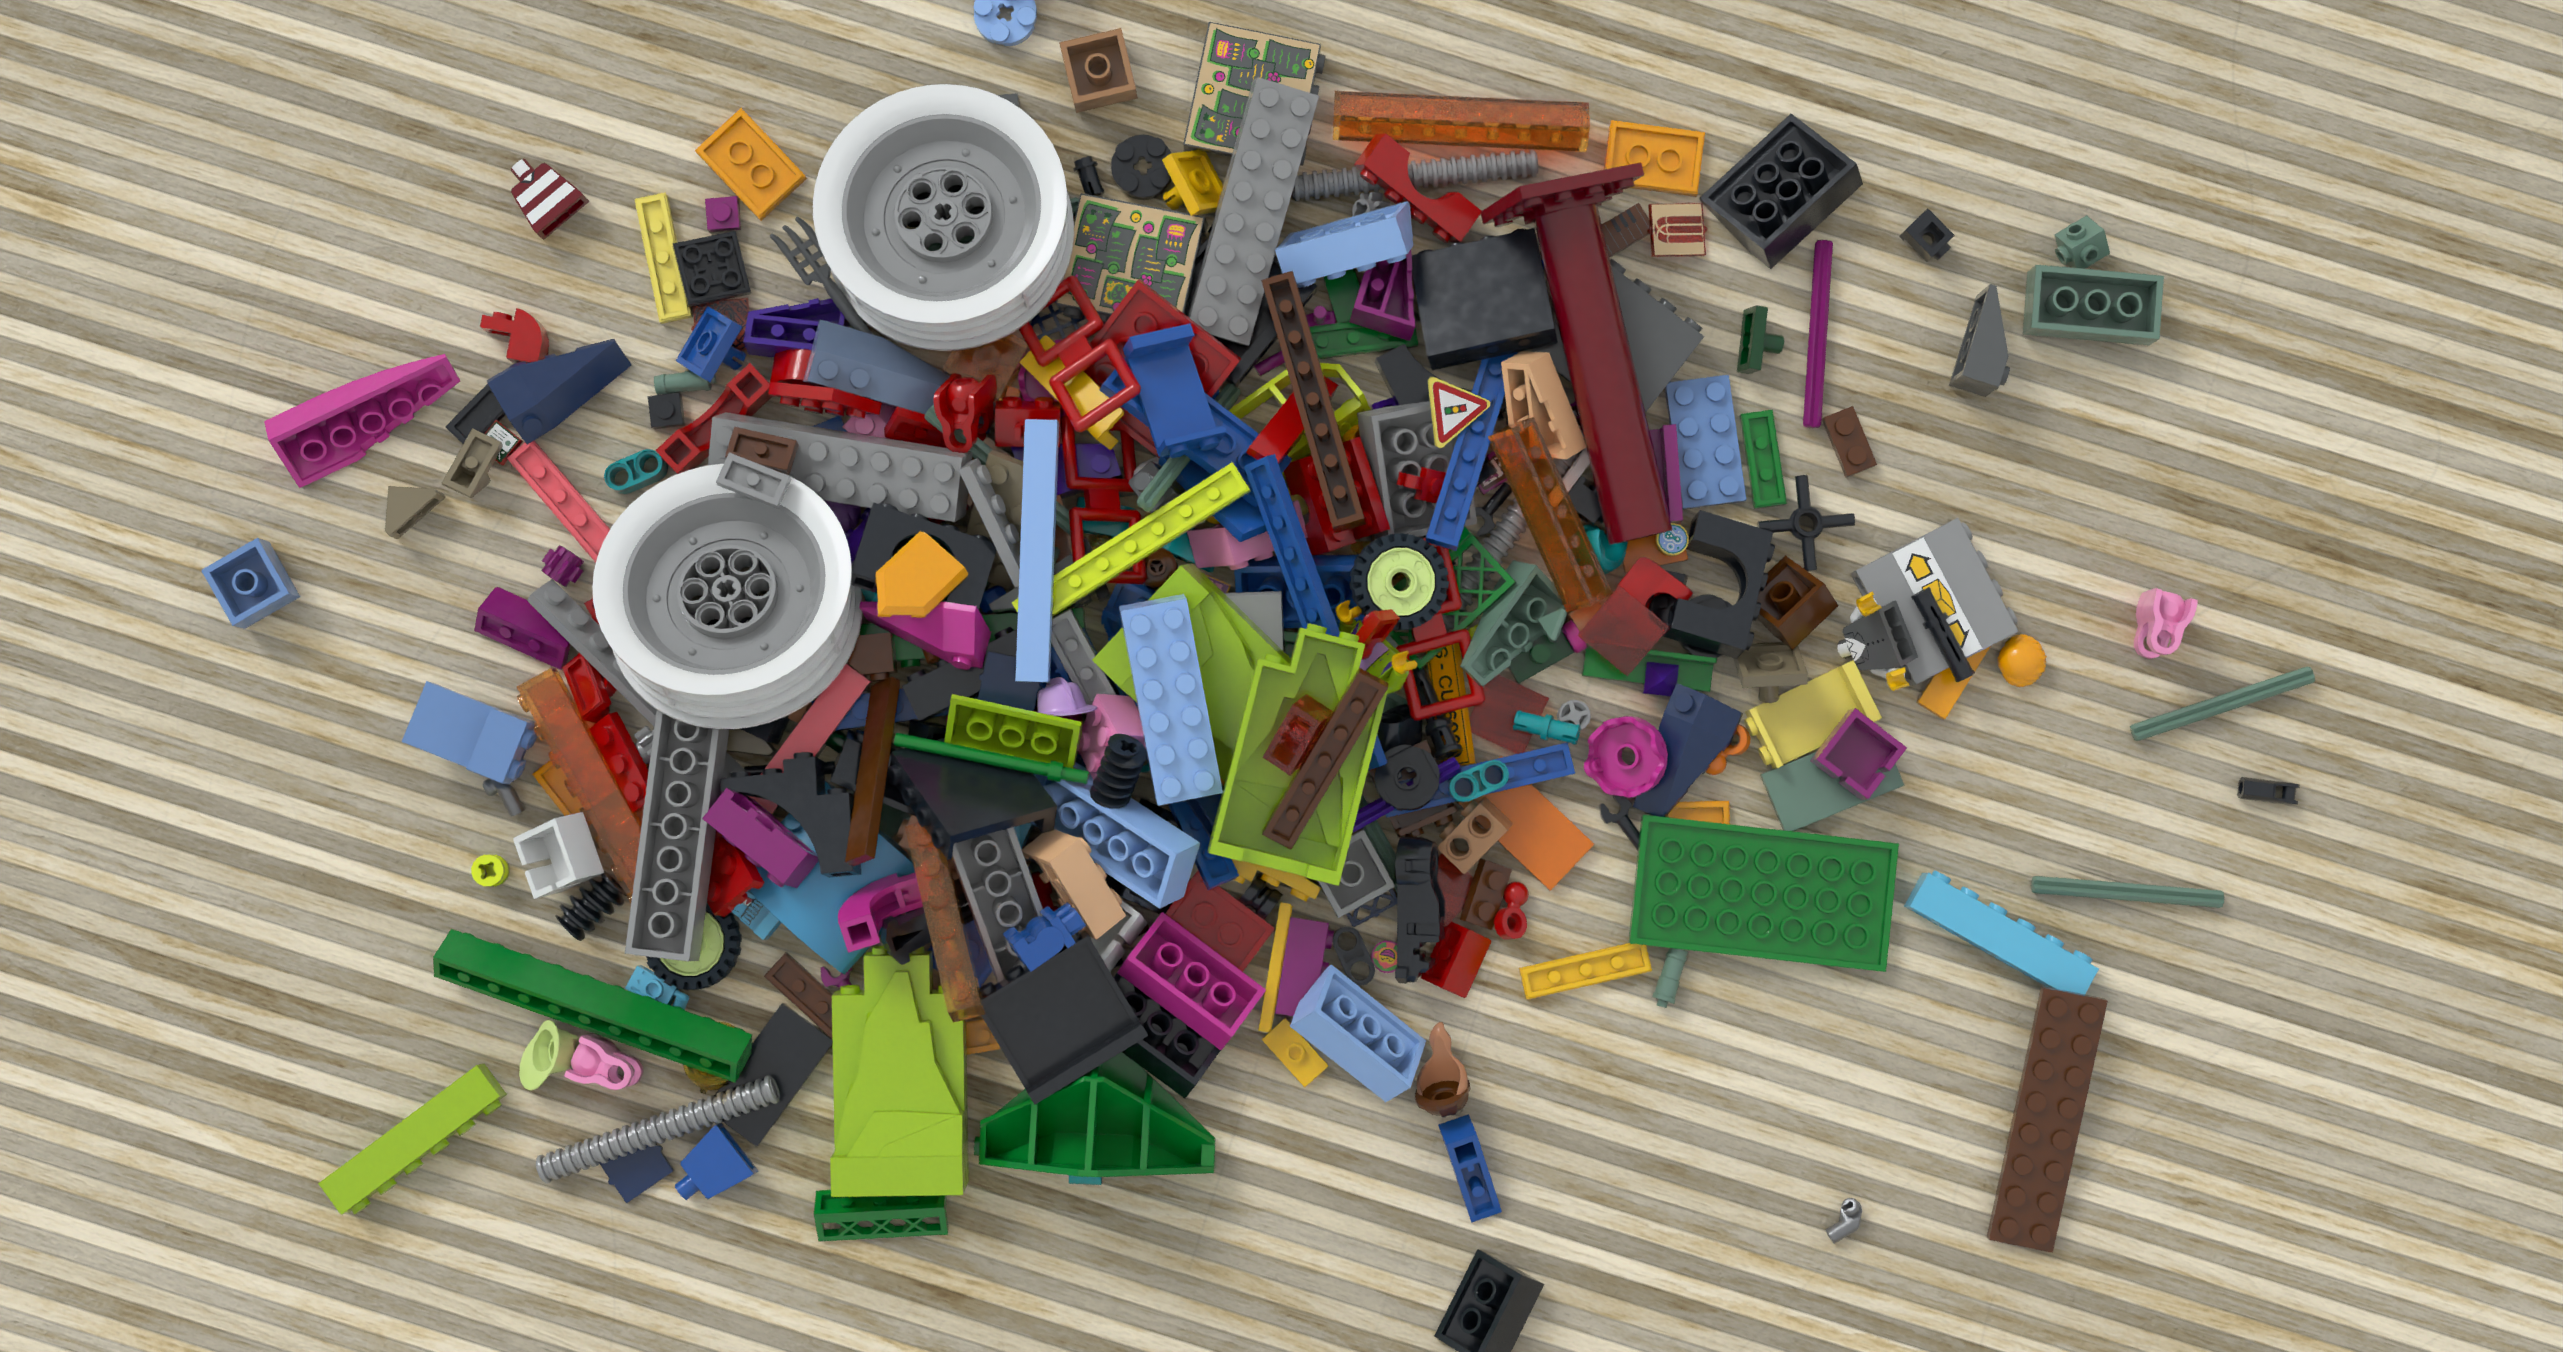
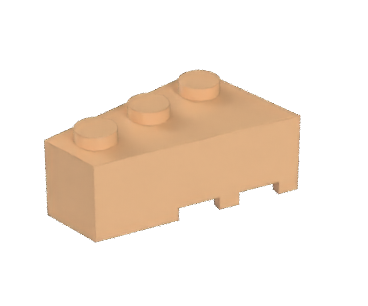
(1536, 391)
(1076, 879)

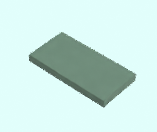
(1807, 794)

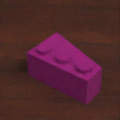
(1387, 299)
(761, 838)

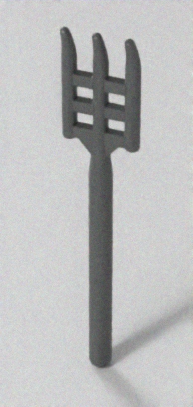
(820, 274)

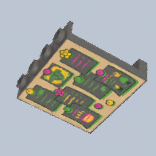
(1225, 76)
(1130, 242)

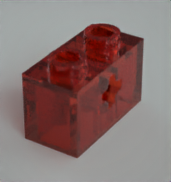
(1297, 734)

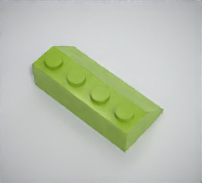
(1012, 731)

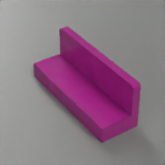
(1666, 454)
(521, 627)

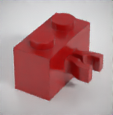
(1011, 417)

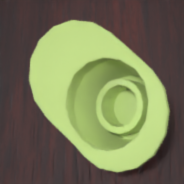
(546, 1054)

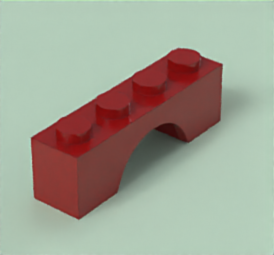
(1387, 165)
(691, 443)

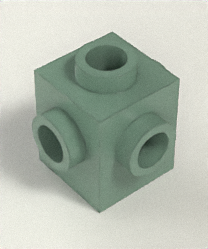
(2081, 243)

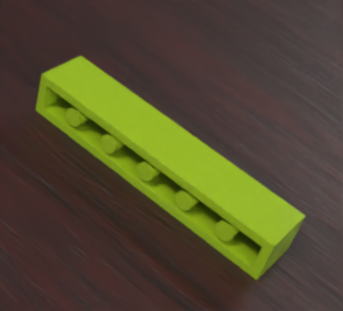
(412, 1139)

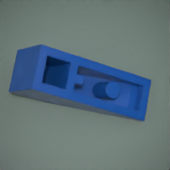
(1470, 1168)

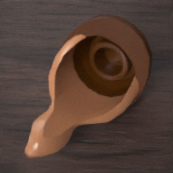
(1443, 1079)

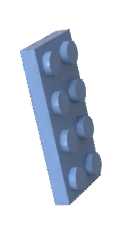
(1706, 441)

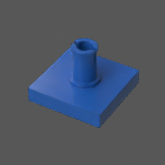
(711, 345)

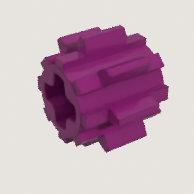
(562, 565)

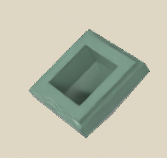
(1553, 624)

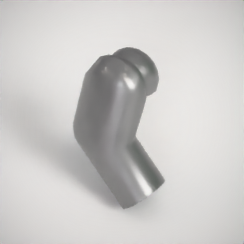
(507, 794)
(1848, 1222)

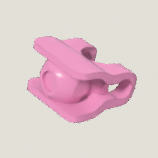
(2161, 617)
(598, 1062)

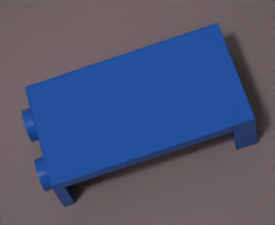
(1172, 391)

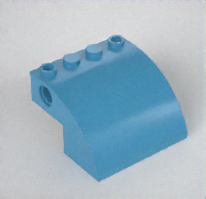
(815, 904)

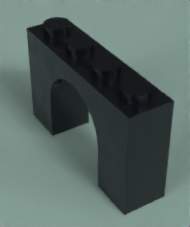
(892, 529)
(1746, 553)

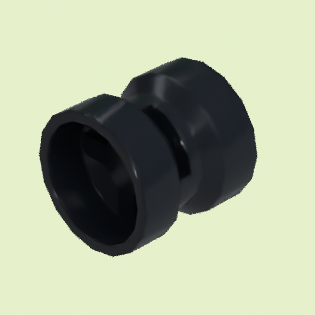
(1264, 904)

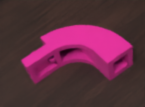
(866, 909)

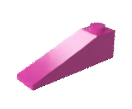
(949, 632)

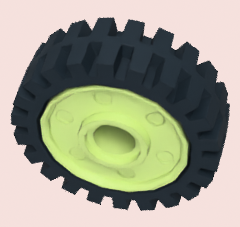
(1417, 562)
(717, 956)

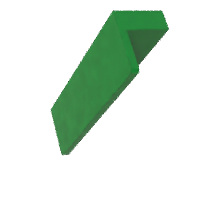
(1693, 670)

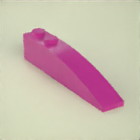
(353, 417)

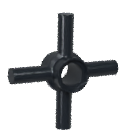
(1819, 522)

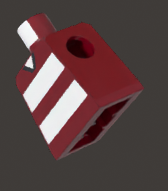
(545, 197)

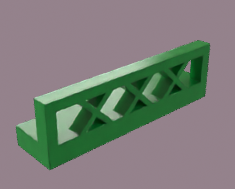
(879, 1211)

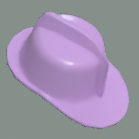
(1062, 699)

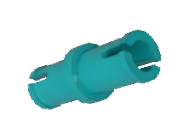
(1547, 727)

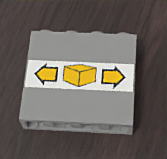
(1959, 585)

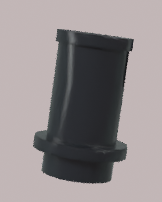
(1088, 176)

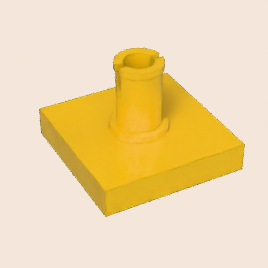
(1194, 182)

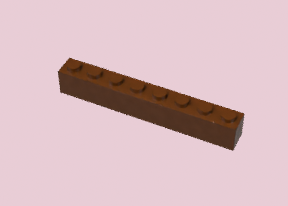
(1313, 402)

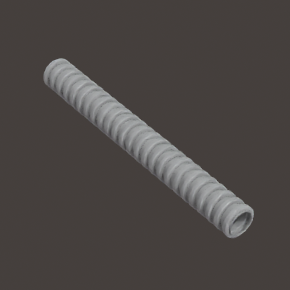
(1422, 174)
(1498, 544)
(657, 1129)

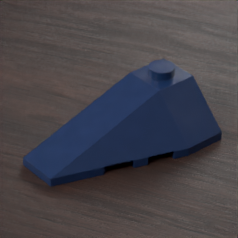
(551, 389)
(1694, 734)

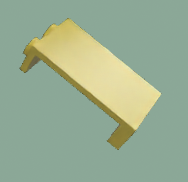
(1808, 714)

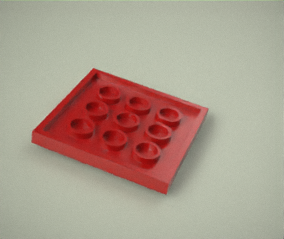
(1147, 312)

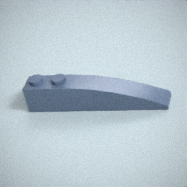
(872, 369)

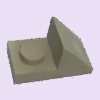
(471, 466)

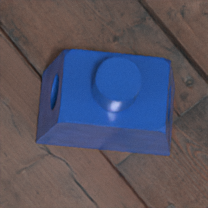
(714, 1165)

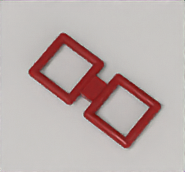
(1078, 355)
(1101, 498)
(1434, 636)

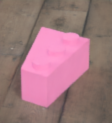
(1220, 548)

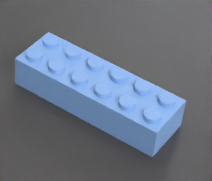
(1170, 699)
(1126, 841)

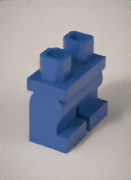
(1045, 935)

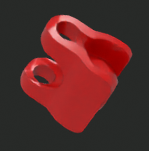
(959, 406)
(1649, 580)

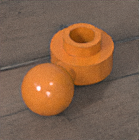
(1719, 764)

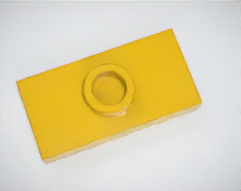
(1295, 1052)

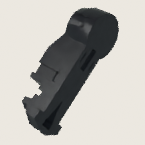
(1418, 906)
(910, 931)

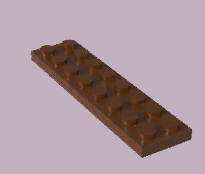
(2047, 1119)

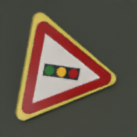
(1452, 409)

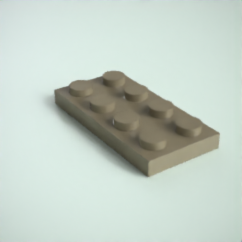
(1008, 483)

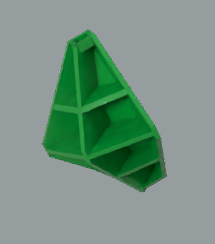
(1099, 1126)

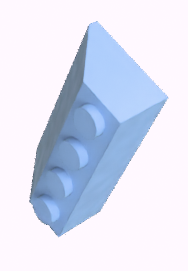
(1347, 244)
(1359, 1034)

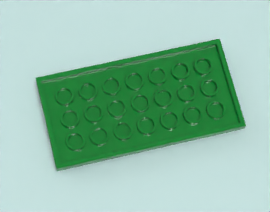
(1763, 893)

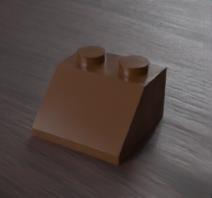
(1793, 602)

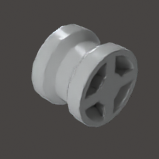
(1578, 713)

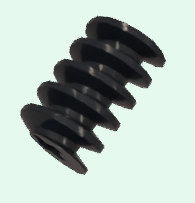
(1118, 771)
(591, 906)

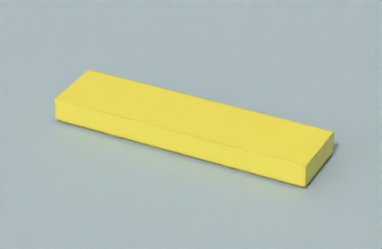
(658, 239)

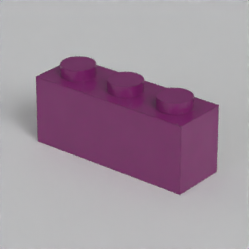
(1302, 961)

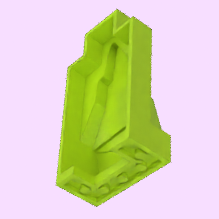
(1226, 654)
(1253, 788)
(898, 1084)

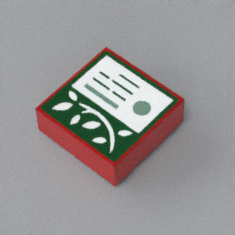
(509, 440)

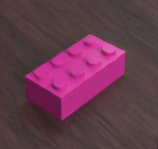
(1191, 981)

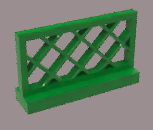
(1466, 541)

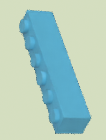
(2000, 936)

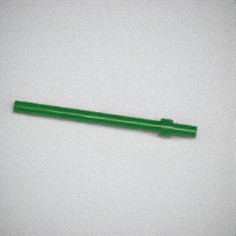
(1054, 770)

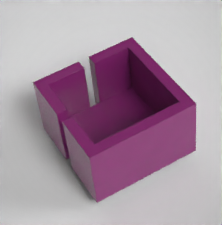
(1856, 752)

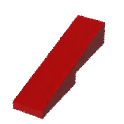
(1283, 429)

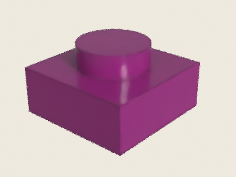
(723, 214)

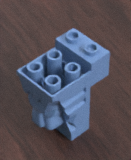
(470, 733)

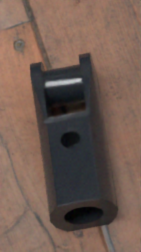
(2265, 790)

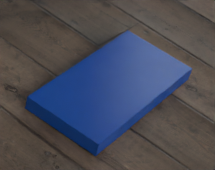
(1238, 518)

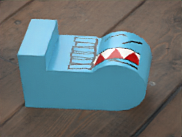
(757, 917)

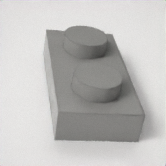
(753, 480)

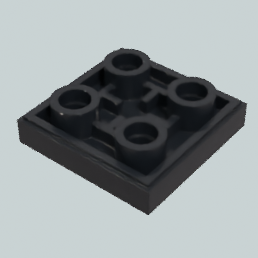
(711, 268)

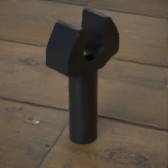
(1487, 511)
(1621, 819)

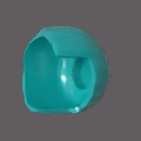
(1608, 555)

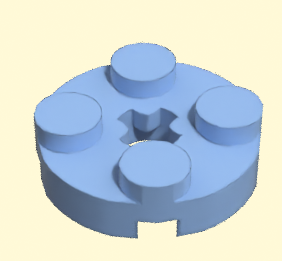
(1002, 31)

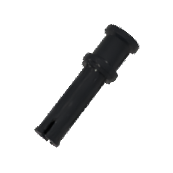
(1441, 725)

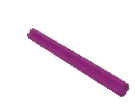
(1818, 334)

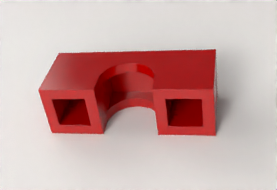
(1303, 480)

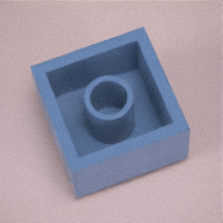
(250, 583)

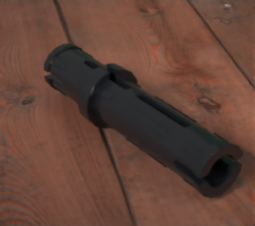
(1942, 634)

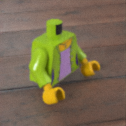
(1385, 659)

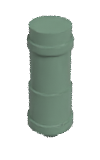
(681, 382)
(1670, 976)

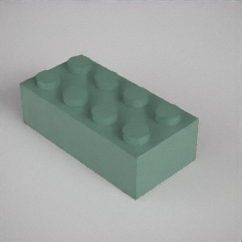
(2093, 305)

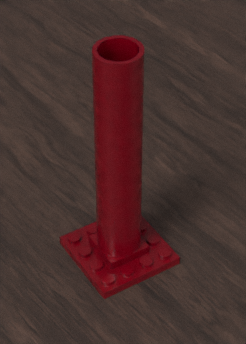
(1595, 342)

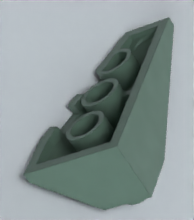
(1511, 622)

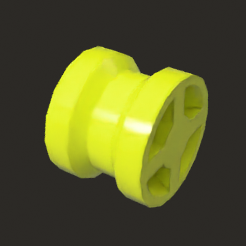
(496, 873)

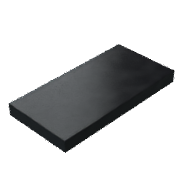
(789, 1053)

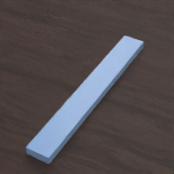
(1037, 550)

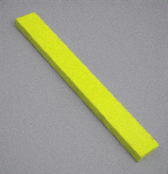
(1146, 537)

